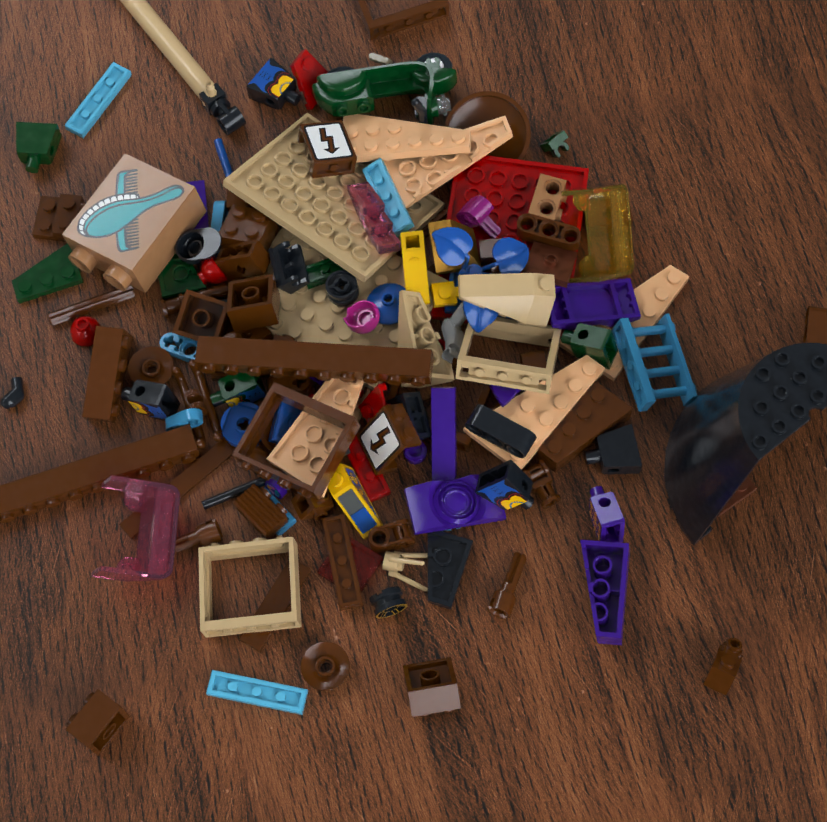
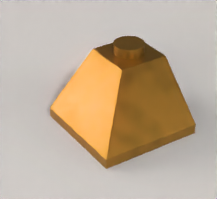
(440, 267)

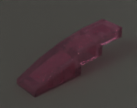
(373, 218)

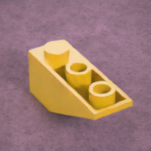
(415, 263)

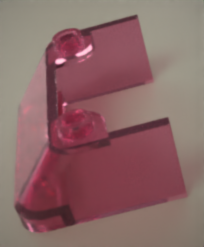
(157, 530)

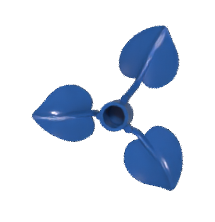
(453, 247)

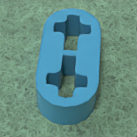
(188, 416)

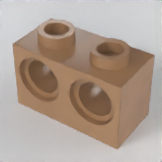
(544, 200)

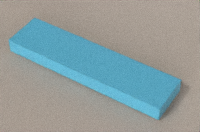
(98, 100)
(382, 183)
(257, 692)

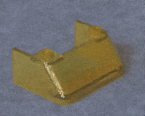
(607, 232)

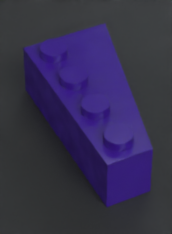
(607, 579)

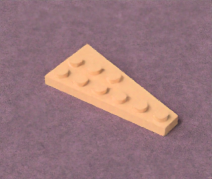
(399, 139)
(423, 175)
(653, 300)
(543, 411)
(311, 439)

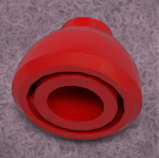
(211, 272)
(83, 330)

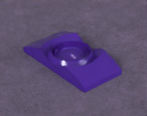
(594, 304)
(449, 505)

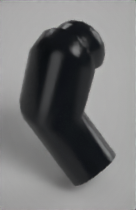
(14, 396)

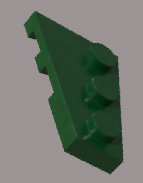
(47, 276)

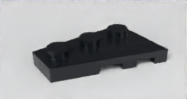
(446, 566)

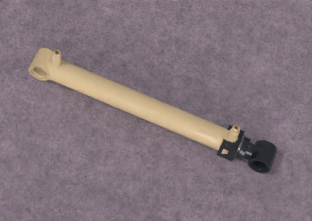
(210, 94)

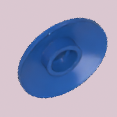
(388, 310)

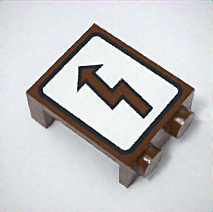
(328, 148)
(387, 437)

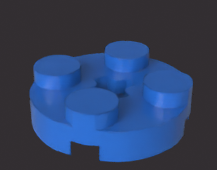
(232, 417)

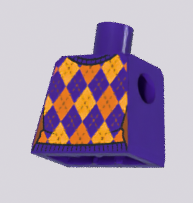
(606, 515)

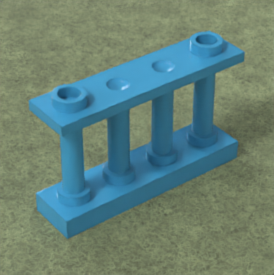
(639, 375)

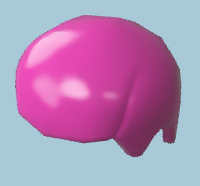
(362, 317)

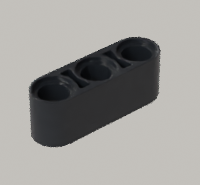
(500, 431)

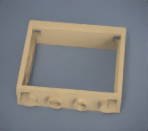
(506, 373)
(247, 624)

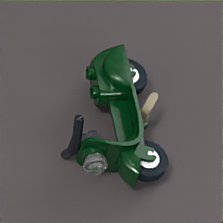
(353, 90)

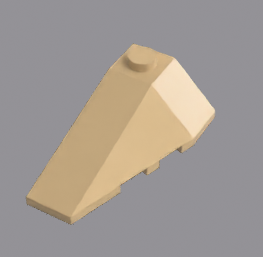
(514, 295)
(417, 333)

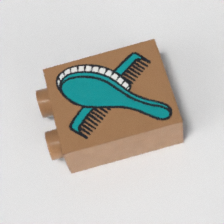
(133, 224)

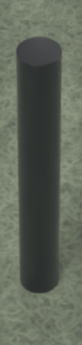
(232, 493)

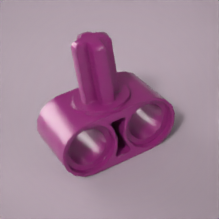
(477, 213)

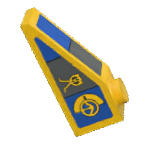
(353, 500)

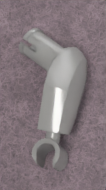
(453, 334)

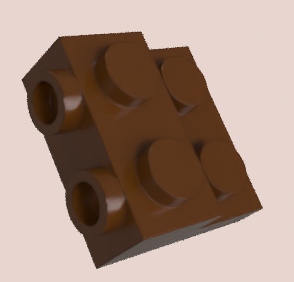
(55, 216)

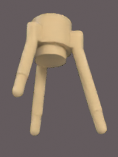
(395, 562)

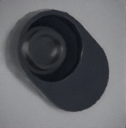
(198, 245)

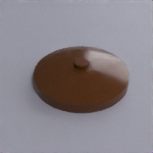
(488, 106)

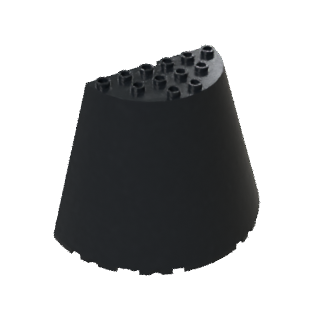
(735, 426)

